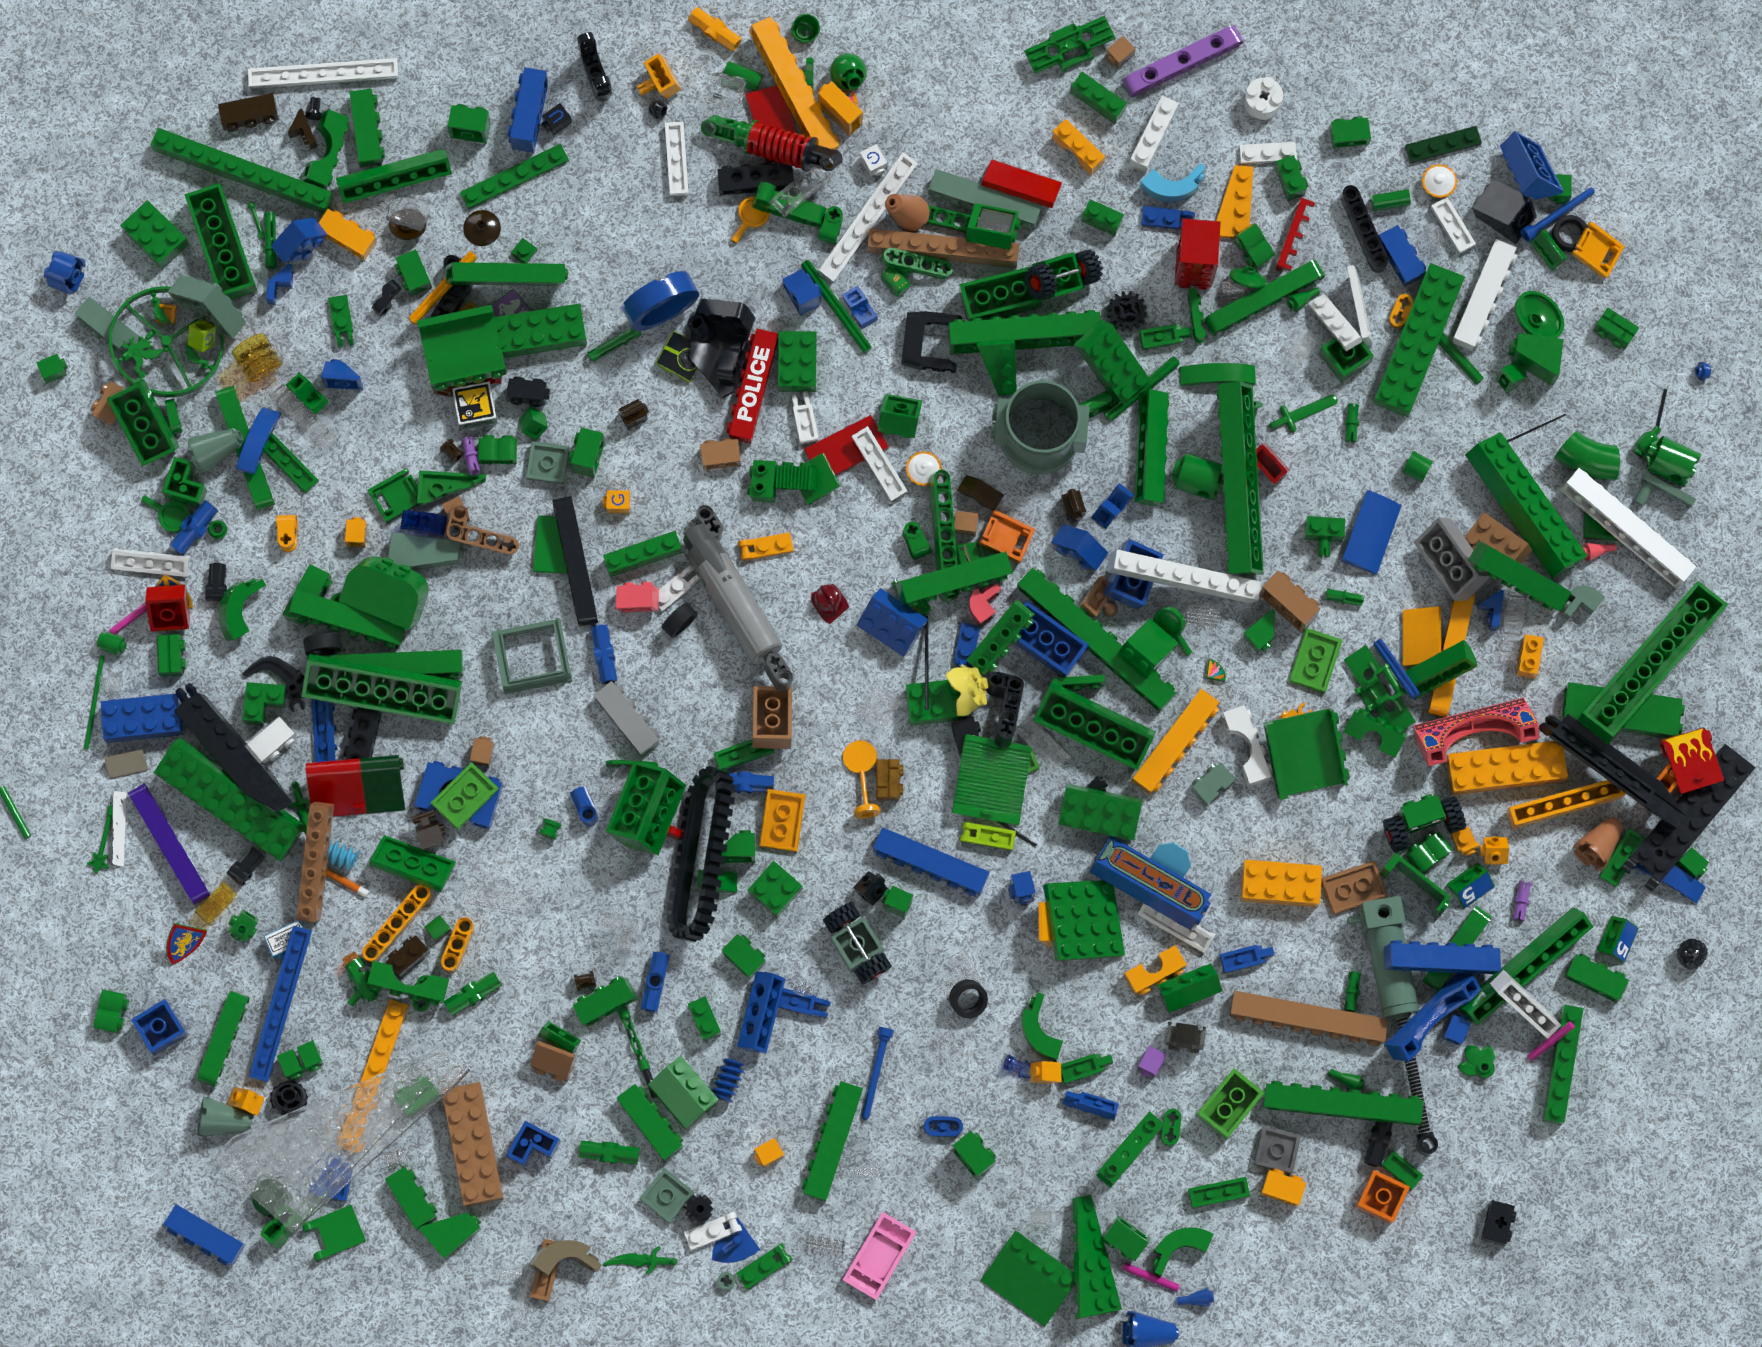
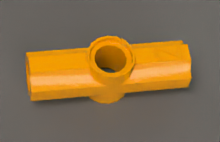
(714, 29)

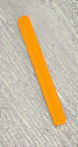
(436, 294)

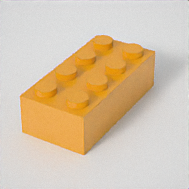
(1281, 883)

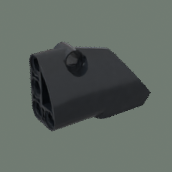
(719, 341)

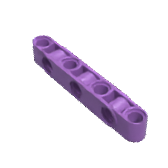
(1170, 67)

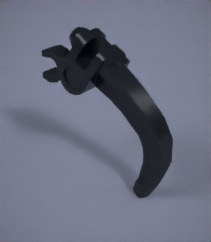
(293, 678)

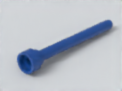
(1530, 232)
(884, 1036)

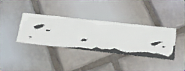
(118, 828)

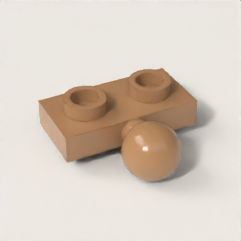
(1095, 600)

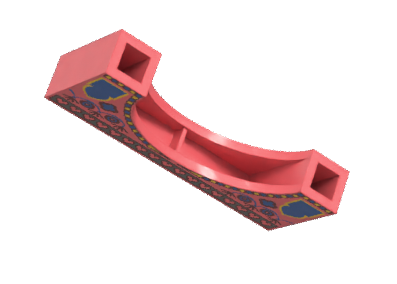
(1507, 717)

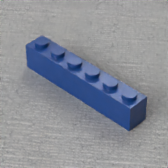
(930, 861)
(1442, 958)

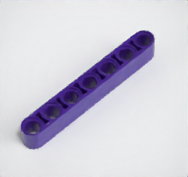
(169, 844)

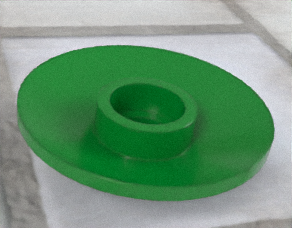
(1247, 277)

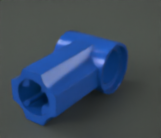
(583, 805)

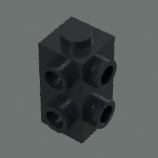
(527, 391)

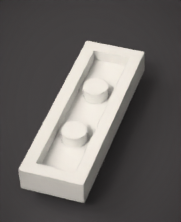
(1266, 152)
(1453, 225)

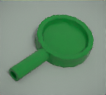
(170, 514)
(1174, 624)

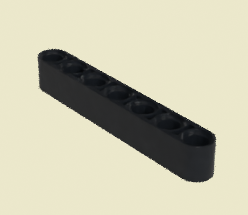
(575, 561)

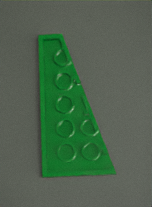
(1092, 1268)

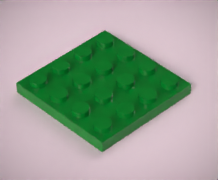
(1083, 920)

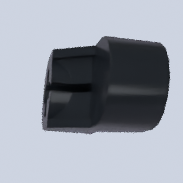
(383, 304)

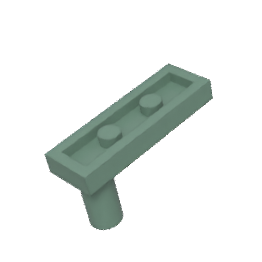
(1652, 482)

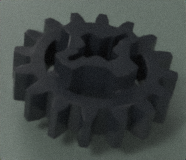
(1133, 315)

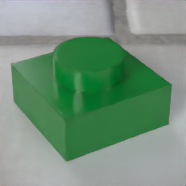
(524, 251)

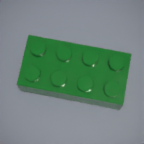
(997, 296)
(1112, 361)
(143, 422)
(1100, 811)

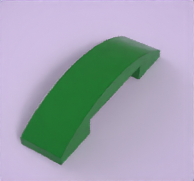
(1217, 373)

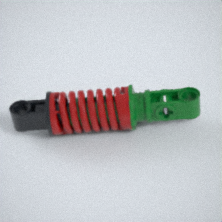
(773, 143)

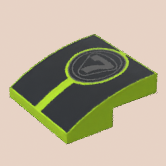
(675, 357)

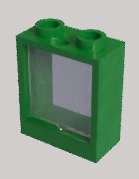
(993, 226)

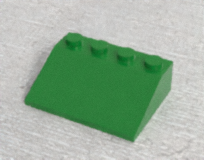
(1029, 1278)

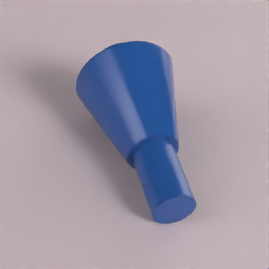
(1202, 1297)

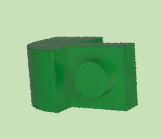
(306, 393)

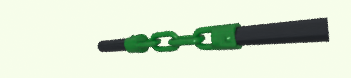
(642, 1064)

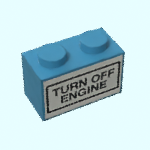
(278, 940)

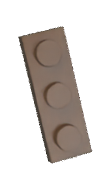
(543, 1285)

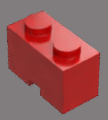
(1271, 464)

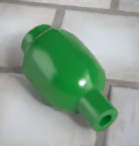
(1644, 441)

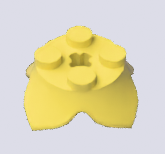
(971, 686)

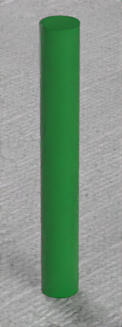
(14, 812)

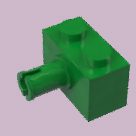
(1324, 530)

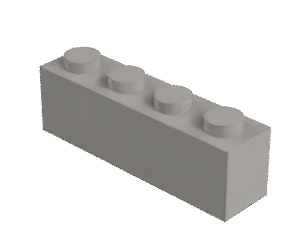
(626, 719)

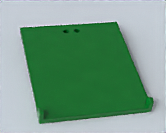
(991, 780)

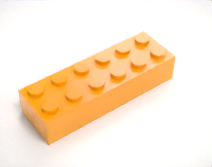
(1506, 767)

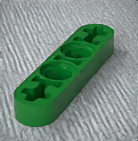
(950, 217)
(917, 260)

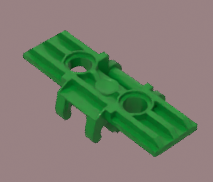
(1068, 39)
(1374, 692)

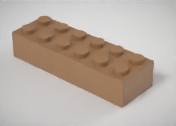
(472, 1145)

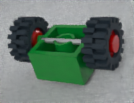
(1063, 274)
(1421, 815)

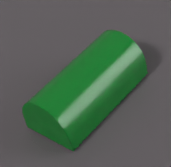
(752, 78)
(1390, 200)
(1098, 403)
(559, 1038)

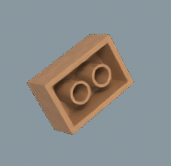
(1498, 537)
(1290, 601)
(772, 718)

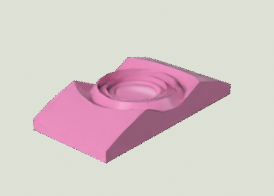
(879, 1256)

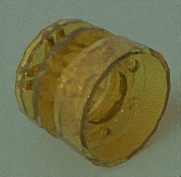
(256, 357)

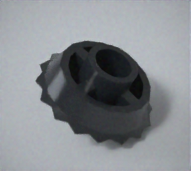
(288, 1097)

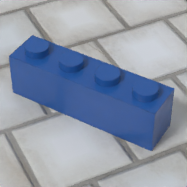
(203, 1234)

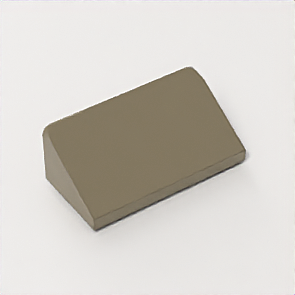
(126, 763)

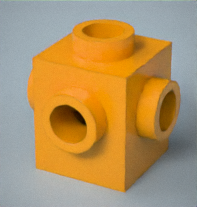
(1494, 850)

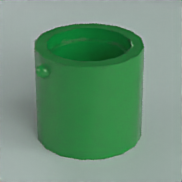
(1417, 466)

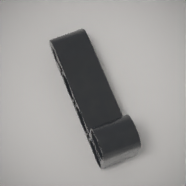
(450, 296)
(1009, 695)

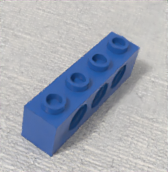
(761, 1012)

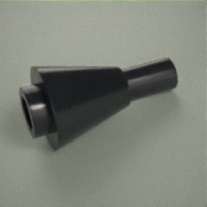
(1098, 784)

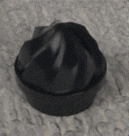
(657, 109)

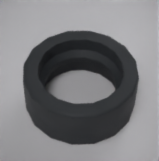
(1567, 219)
(679, 620)
(322, 644)
(959, 988)

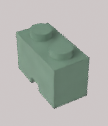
(1208, 787)

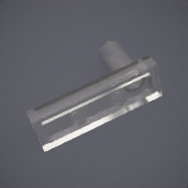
(525, 1278)

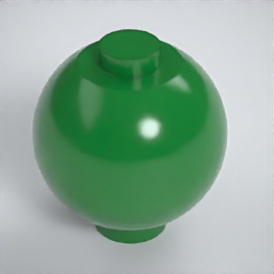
(848, 71)

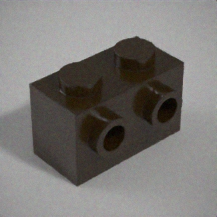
(407, 956)

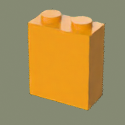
(840, 108)

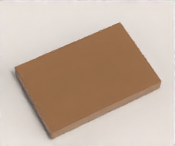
(1353, 886)

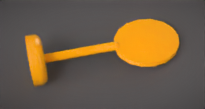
(861, 758)

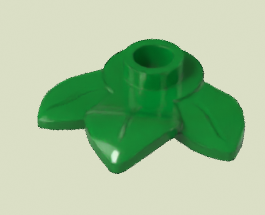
(1476, 1059)

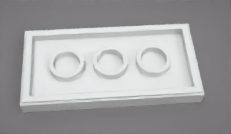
(1360, 305)

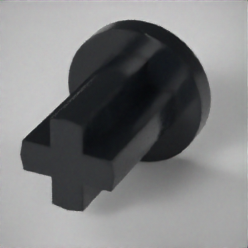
(313, 112)

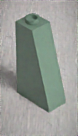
(423, 551)

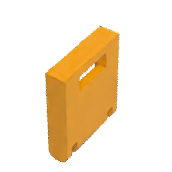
(1593, 248)

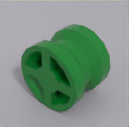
(549, 829)

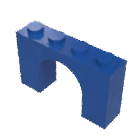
(438, 777)

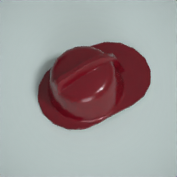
(829, 602)

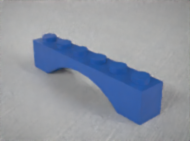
(1409, 1038)

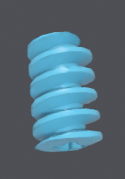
(342, 856)

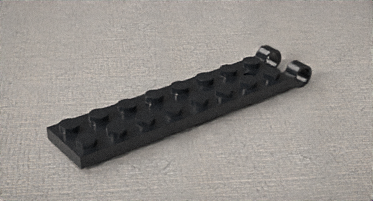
(1700, 809)

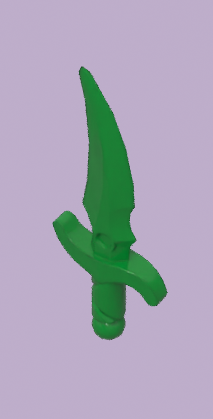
(300, 804)
(640, 1260)

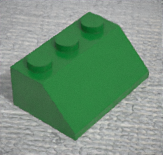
(683, 1092)

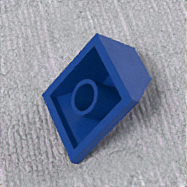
(340, 376)

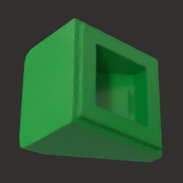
(437, 928)

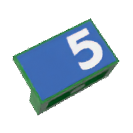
(1471, 884)
(1618, 938)

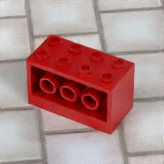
(1197, 253)

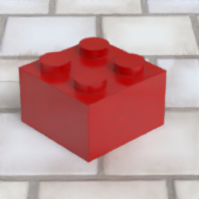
(167, 608)

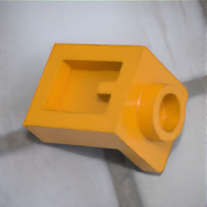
(1465, 842)

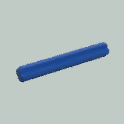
(1396, 668)

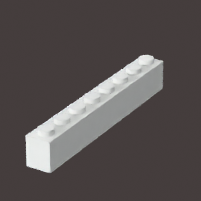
(1627, 528)
(1183, 576)

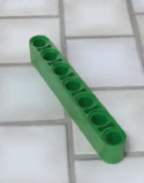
(1268, 295)
(235, 419)
(940, 526)

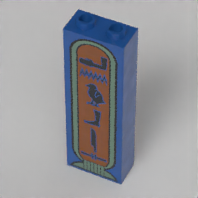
(1151, 883)

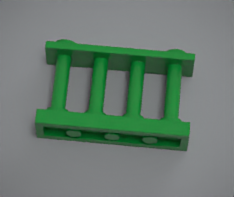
(1129, 1149)

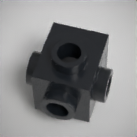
(871, 887)
(692, 1203)

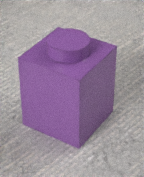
(1151, 1062)

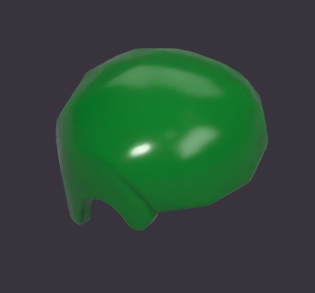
(803, 23)

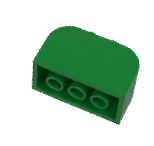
(386, 591)

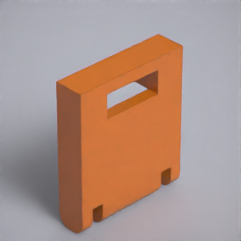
(1003, 535)

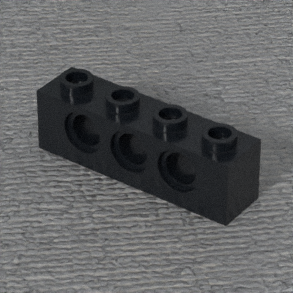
(746, 171)
(368, 735)

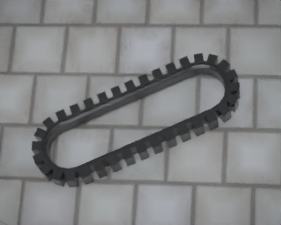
(713, 858)

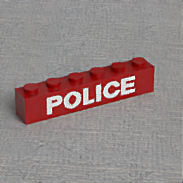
(753, 386)

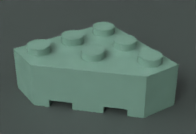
(208, 303)

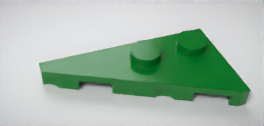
(438, 485)

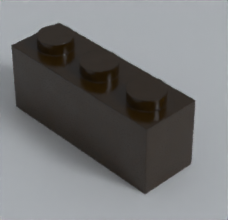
(248, 112)

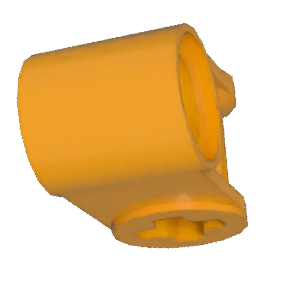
(287, 529)

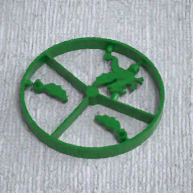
(137, 351)

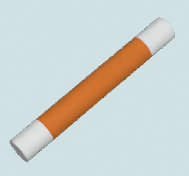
(347, 883)

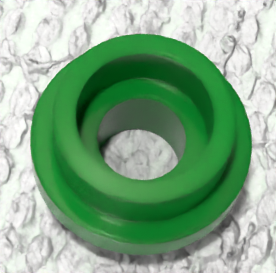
(217, 523)

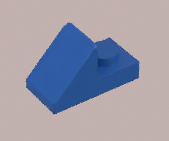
(1493, 604)

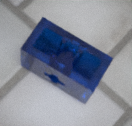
(423, 522)

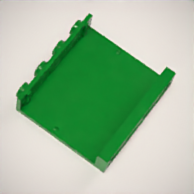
(462, 348)
(1306, 752)

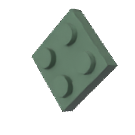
(547, 462)
(666, 1195)

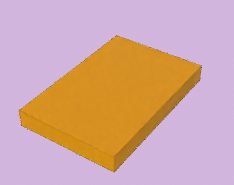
(1421, 634)
(782, 820)

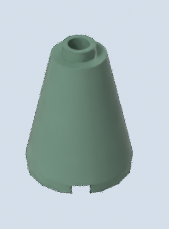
(214, 447)
(221, 1119)

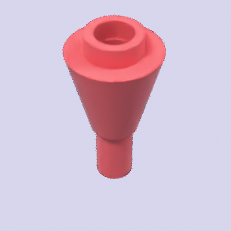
(1596, 550)

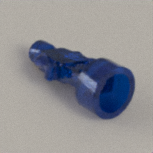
(1013, 1064)

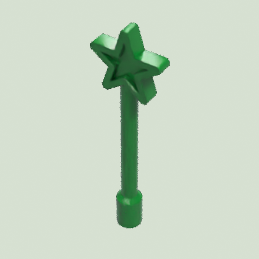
(99, 859)

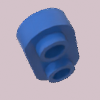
(943, 1124)

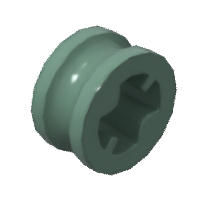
(731, 1277)

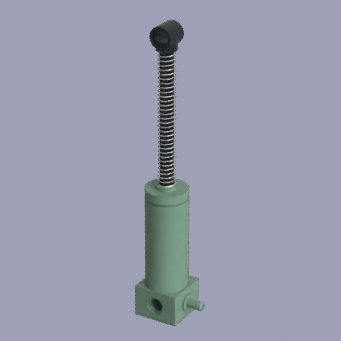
(1394, 987)

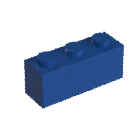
(1402, 255)

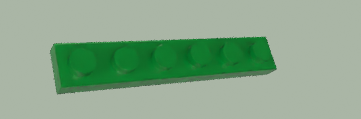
(514, 176)

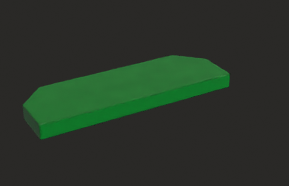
(618, 763)

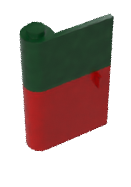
(357, 784)

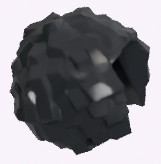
(1692, 953)

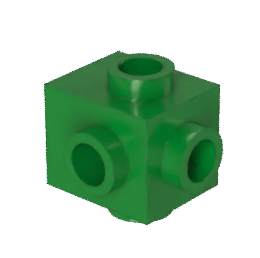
(243, 919)

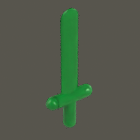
(1303, 412)

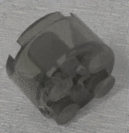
(1186, 1037)

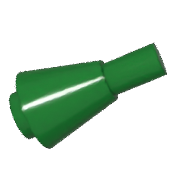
(1297, 301)
(1351, 1081)

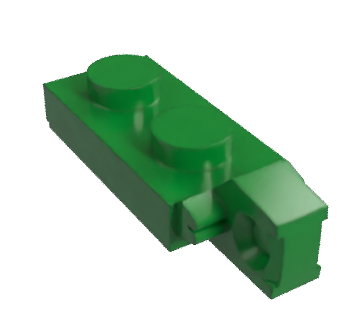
(1163, 336)
(1084, 1067)

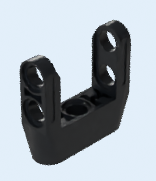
(600, 85)
(914, 339)

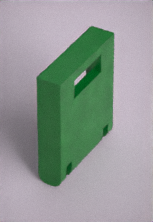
(399, 494)

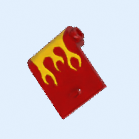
(1691, 758)

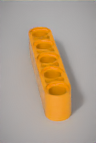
(399, 914)

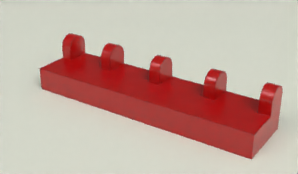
(1281, 265)

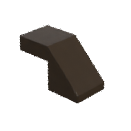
(981, 492)

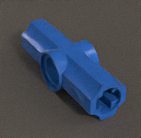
(193, 527)
(604, 654)
(751, 783)
(653, 993)

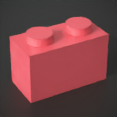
(637, 597)

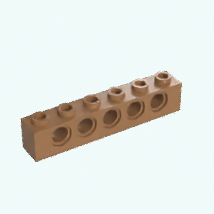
(315, 861)

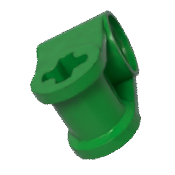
(831, 228)
(917, 543)

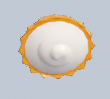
(1439, 180)
(922, 466)

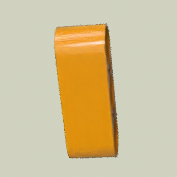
(457, 935)

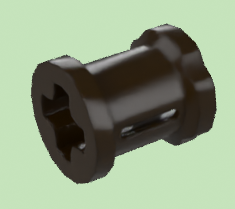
(451, 451)
(585, 981)

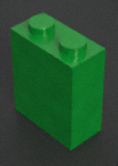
(1148, 647)

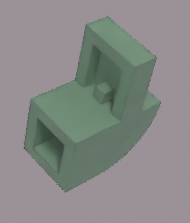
(1585, 597)

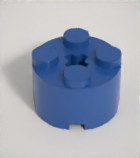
(64, 272)

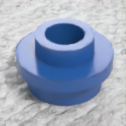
(1703, 371)

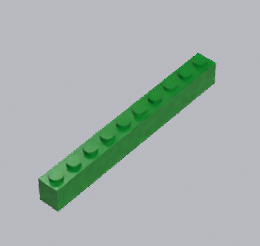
(242, 171)
(1101, 644)

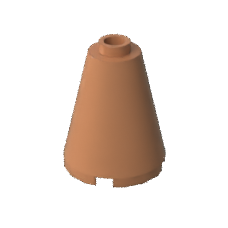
(907, 211)
(1599, 844)

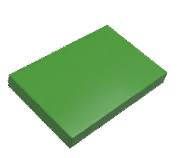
(1315, 660)
(465, 796)

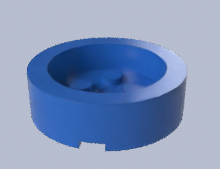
(660, 301)

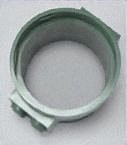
(1031, 459)

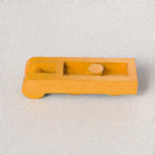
(766, 546)

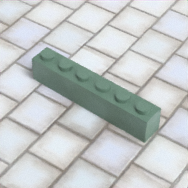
(967, 193)

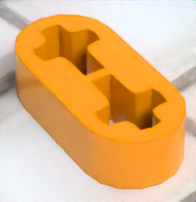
(1405, 313)

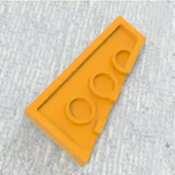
(1236, 203)

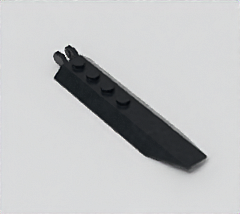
(229, 749)
(1614, 767)

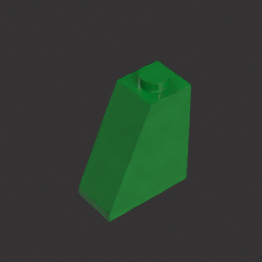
(451, 1233)

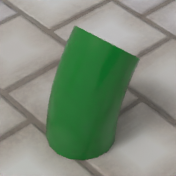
(1594, 458)

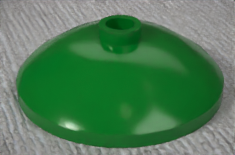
(1539, 315)

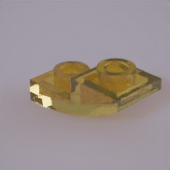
(215, 903)

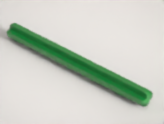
(837, 308)

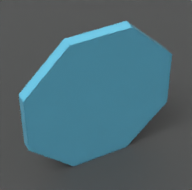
(1172, 857)

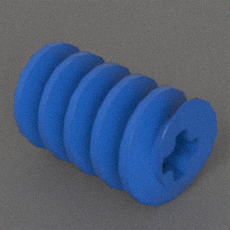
(727, 1079)

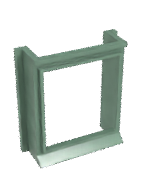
(537, 681)

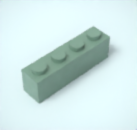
(99, 321)

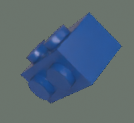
(1022, 888)

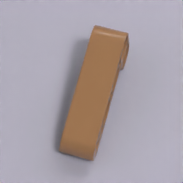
(480, 541)

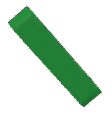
(1465, 935)
(222, 1038)

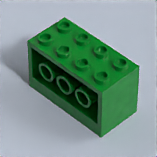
(646, 808)

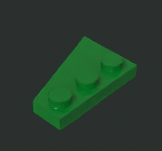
(1000, 364)

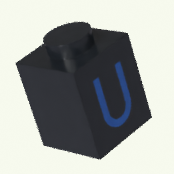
(556, 119)

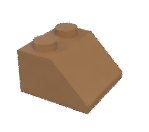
(553, 1062)

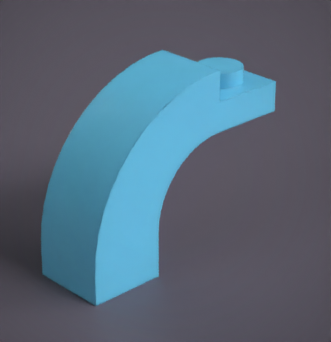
(1172, 191)

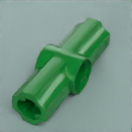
(472, 993)
(609, 1152)

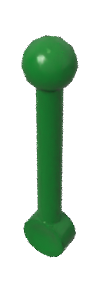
(261, 234)

